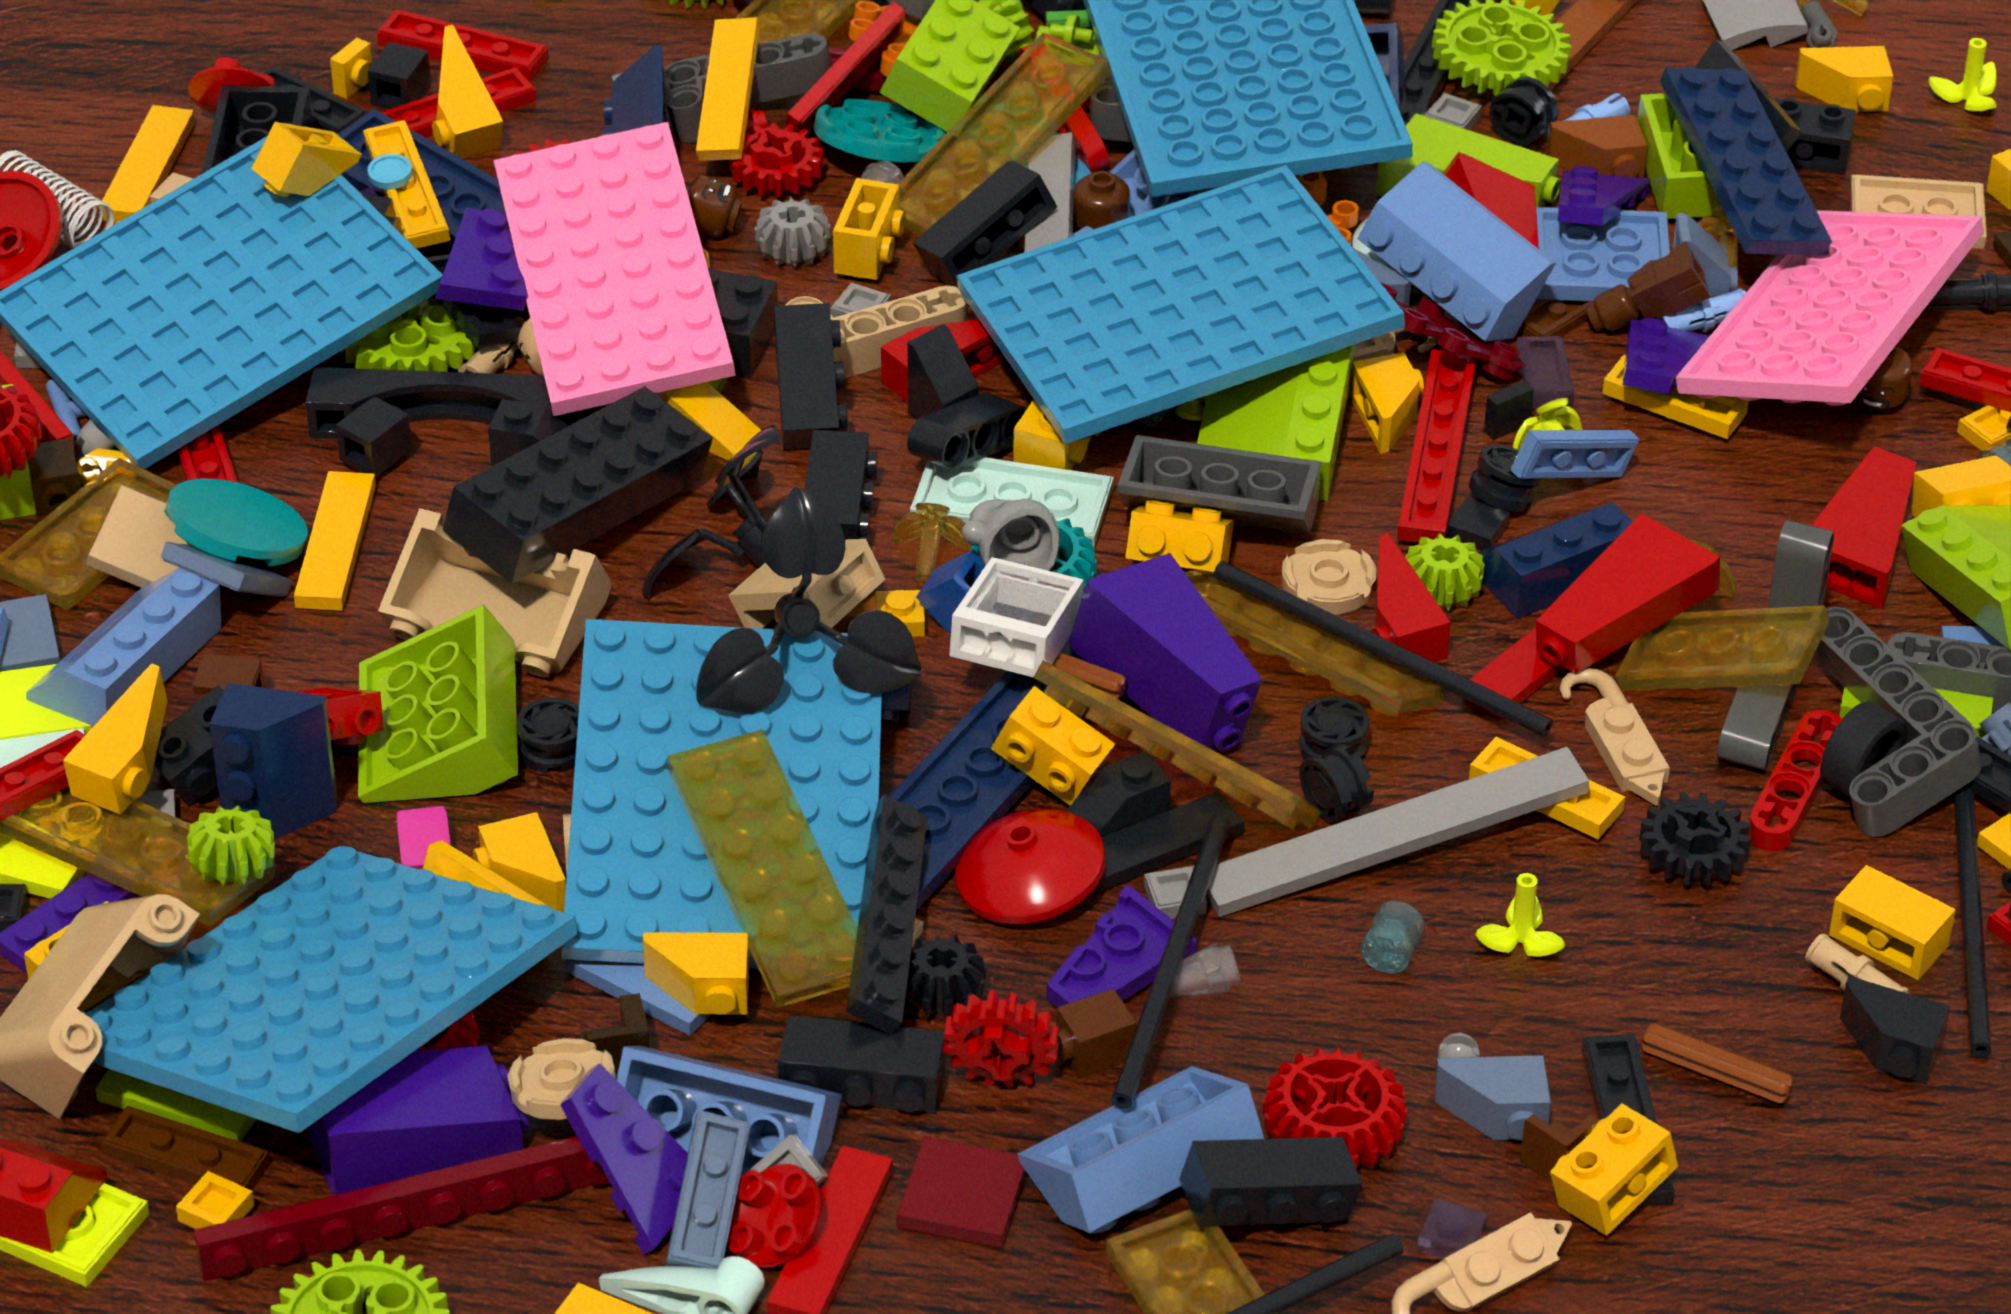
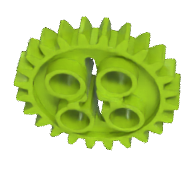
(1500, 43)
(414, 341)
(345, 1286)

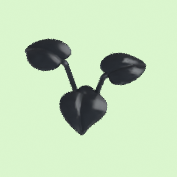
(740, 467)
(874, 656)

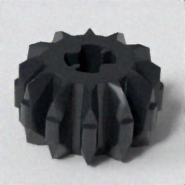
(943, 975)

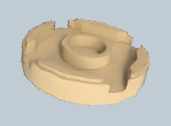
(1330, 575)
(551, 1074)

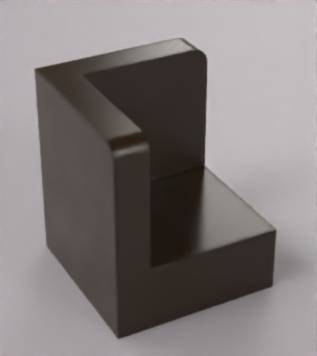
(631, 1032)

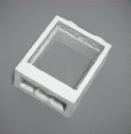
(1015, 617)

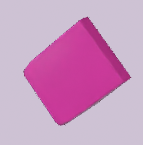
(417, 830)

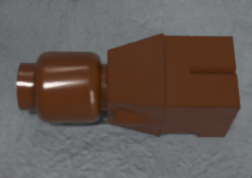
(1654, 290)

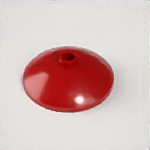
(30, 221)
(1030, 866)

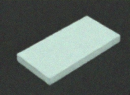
(1064, 492)

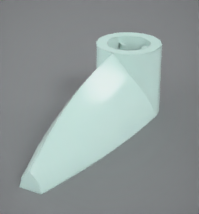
(689, 1290)

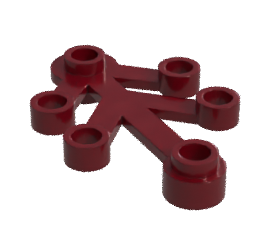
(1430, 320)

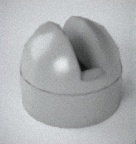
(91, 438)
(1458, 1046)

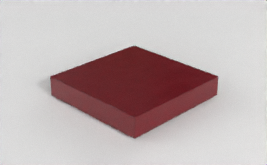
(962, 1192)

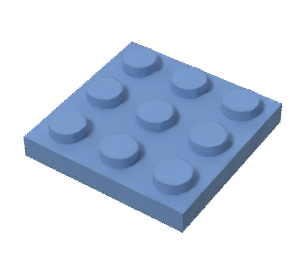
(1598, 256)

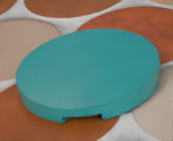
(876, 130)
(236, 521)

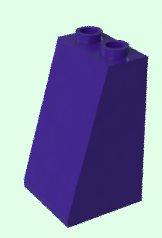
(1170, 650)
(419, 1119)

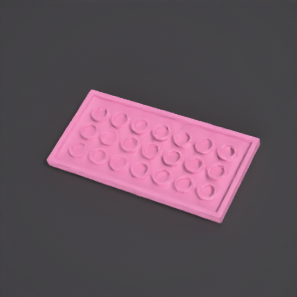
(613, 268)
(1831, 319)

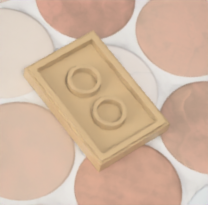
(1918, 196)

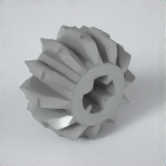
(792, 232)

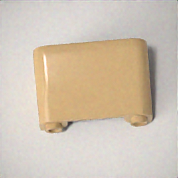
(540, 612)
(42, 1032)

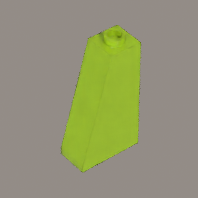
(1440, 142)

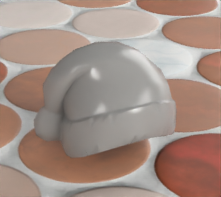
(1014, 532)

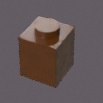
(1094, 1032)

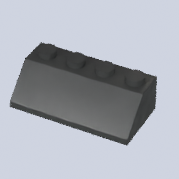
(1239, 483)

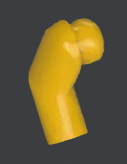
(96, 462)

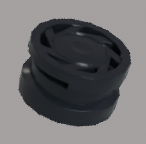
(1522, 111)
(1497, 484)
(1333, 726)
(548, 734)
(1335, 783)

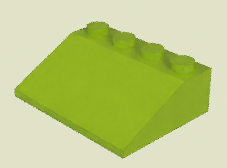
(1285, 413)
(1966, 560)
(443, 712)

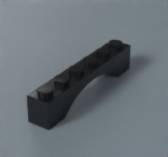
(420, 394)

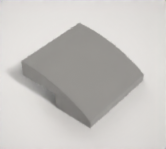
(1748, 20)

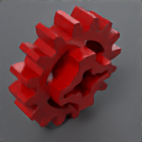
(778, 160)
(1000, 1039)

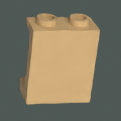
(832, 593)

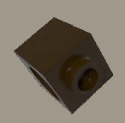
(53, 475)

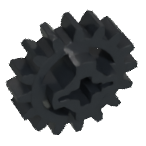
(1695, 838)

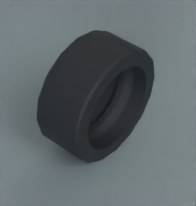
(1859, 742)

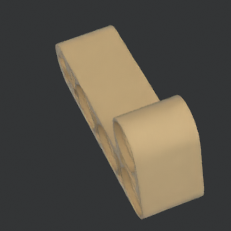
(872, 327)

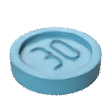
(390, 171)

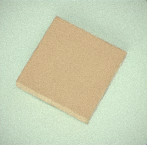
(134, 539)

